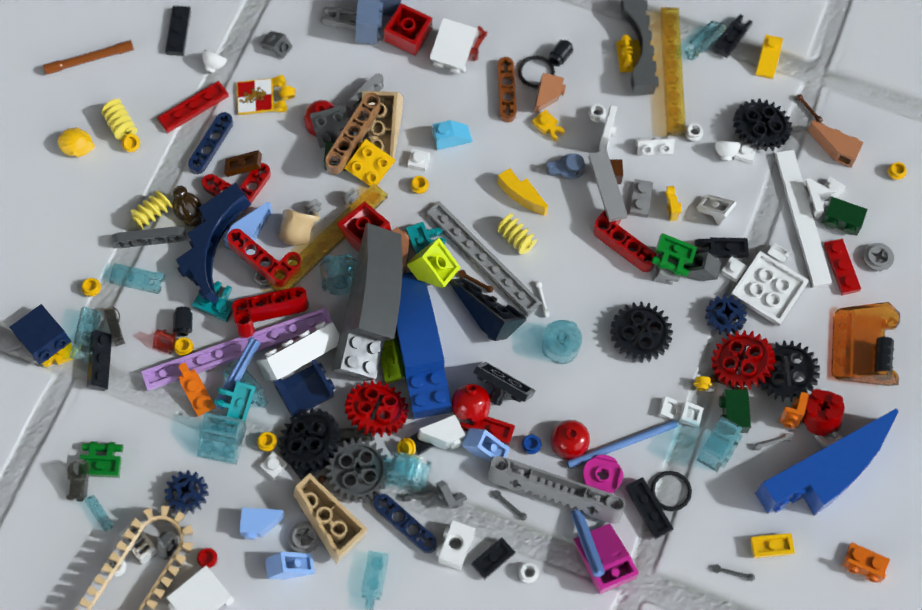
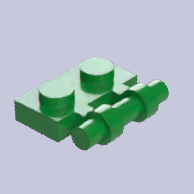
(677, 250)
(102, 465)

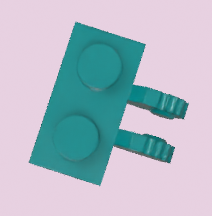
(421, 237)
(221, 309)
(240, 400)

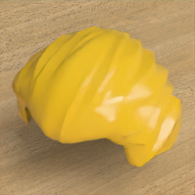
(75, 142)

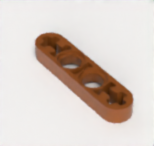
(506, 89)

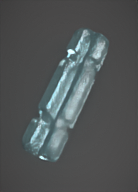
(99, 513)

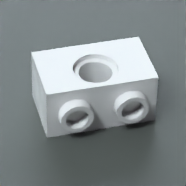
(455, 557)

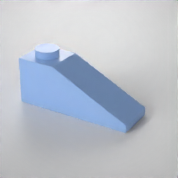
(251, 223)

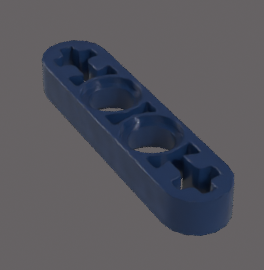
(207, 141)
(405, 523)

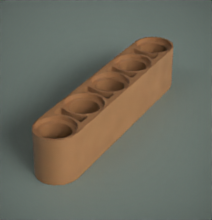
(353, 141)

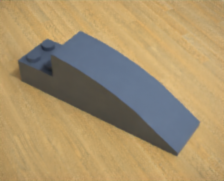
(370, 18)

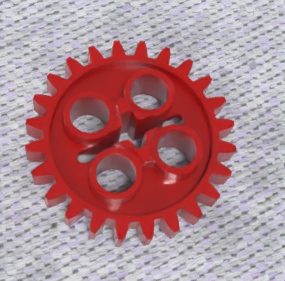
(726, 356)
(363, 401)

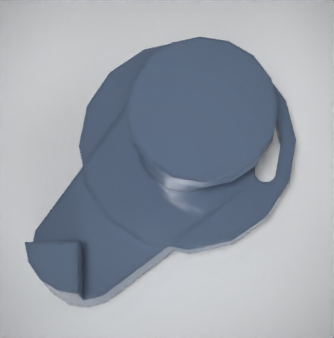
(567, 166)

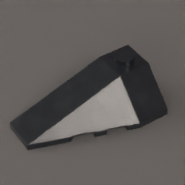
(490, 315)

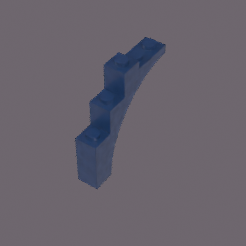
(216, 217)

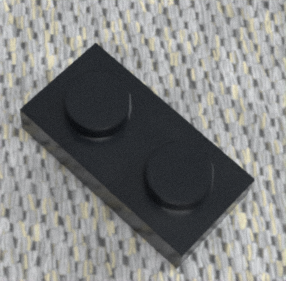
(493, 558)

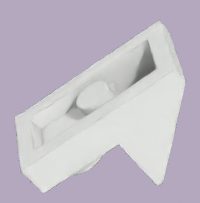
(816, 194)
(716, 206)

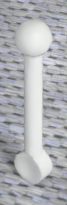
(538, 284)

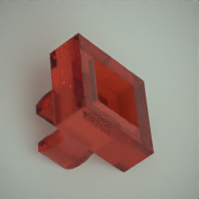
(164, 341)

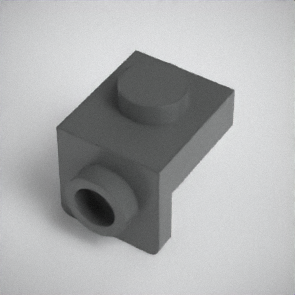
(277, 42)
(445, 495)

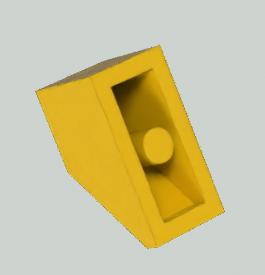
(769, 56)

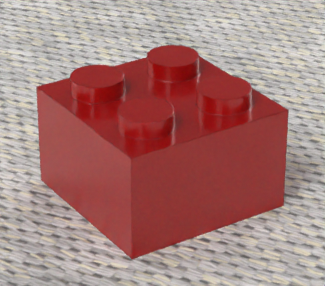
(408, 29)

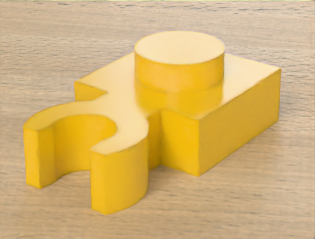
(547, 123)
(673, 206)
(60, 357)

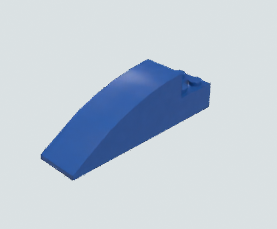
(421, 351)
(828, 472)

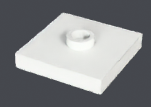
(609, 129)

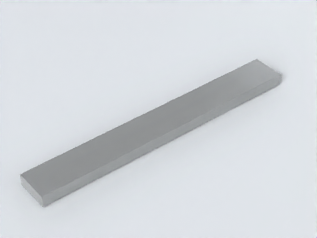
(483, 259)

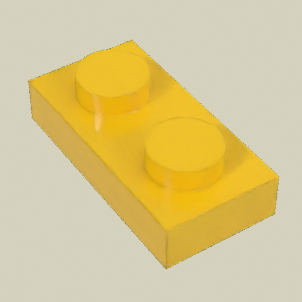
(772, 545)

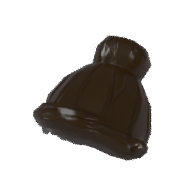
(186, 206)

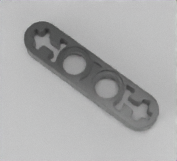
(149, 237)

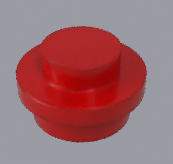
(207, 557)

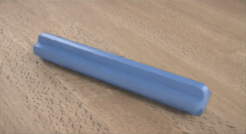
(239, 368)
(587, 543)

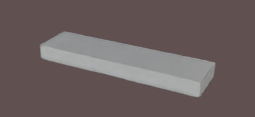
(607, 186)

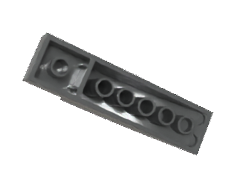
(371, 304)

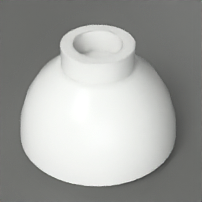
(213, 61)
(727, 149)

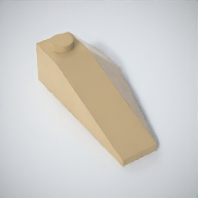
(386, 126)

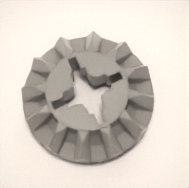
(886, 255)
(296, 542)

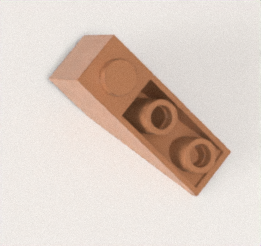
(838, 145)

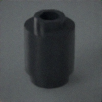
(560, 52)
(182, 321)

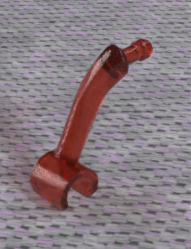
(474, 50)

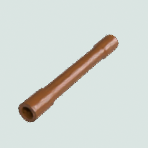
(59, 65)

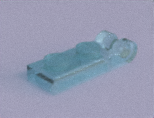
(136, 278)
(88, 321)

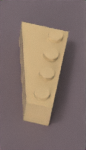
(330, 519)

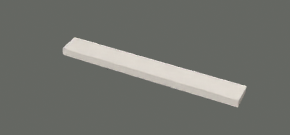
(803, 219)

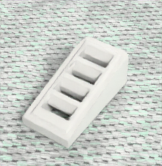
(148, 554)

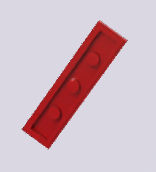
(193, 106)

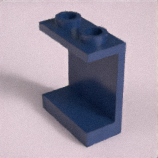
(40, 334)
(305, 389)

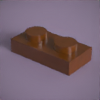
(243, 163)

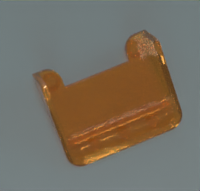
(855, 339)

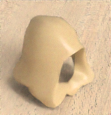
(296, 227)

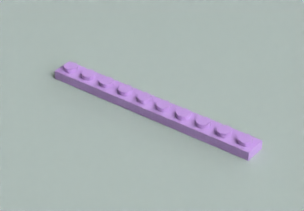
(232, 350)

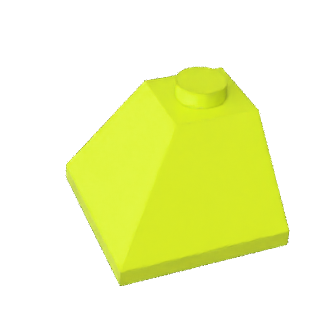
(434, 264)

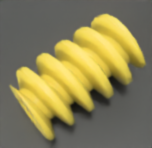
(118, 119)
(150, 209)
(515, 234)

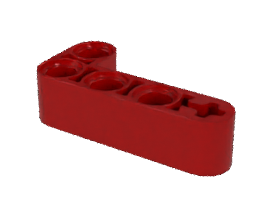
(627, 241)
(262, 255)
(266, 307)

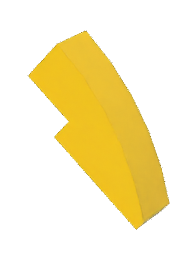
(522, 192)

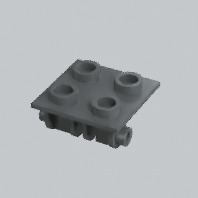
(329, 123)

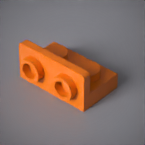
(792, 416)
(865, 563)

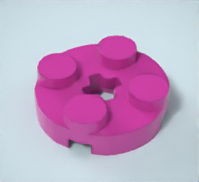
(611, 468)

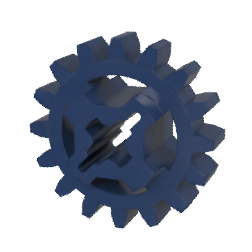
(732, 310)
(179, 488)

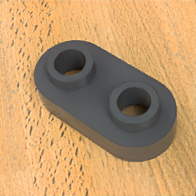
(167, 544)

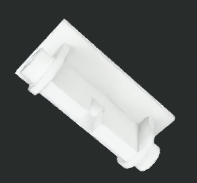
(655, 146)

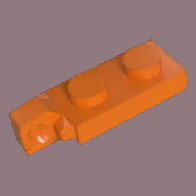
(195, 390)

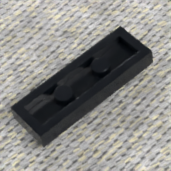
(178, 30)
(99, 360)
(649, 508)

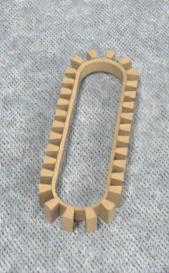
(121, 546)

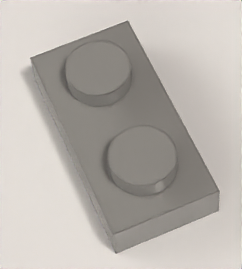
(641, 198)

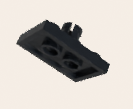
(503, 384)

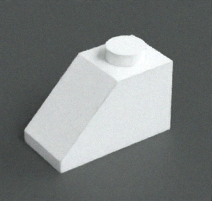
(443, 433)

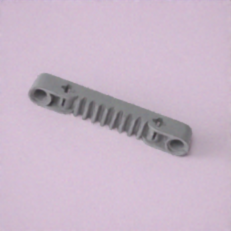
(606, 507)

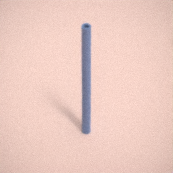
(622, 443)

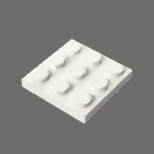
(769, 288)

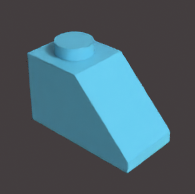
(450, 134)

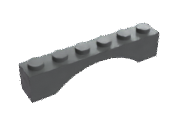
(643, 76)

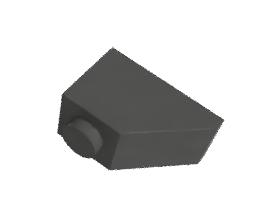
(704, 267)

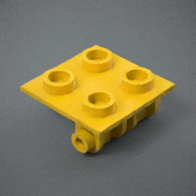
(628, 53)
(369, 163)

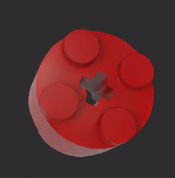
(823, 412)

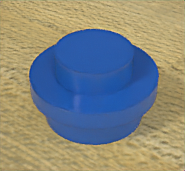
(531, 444)

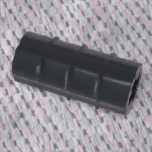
(884, 354)

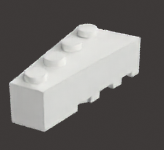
(298, 352)

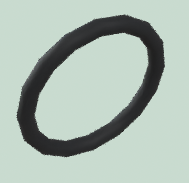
(533, 58)
(686, 482)

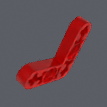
(251, 178)

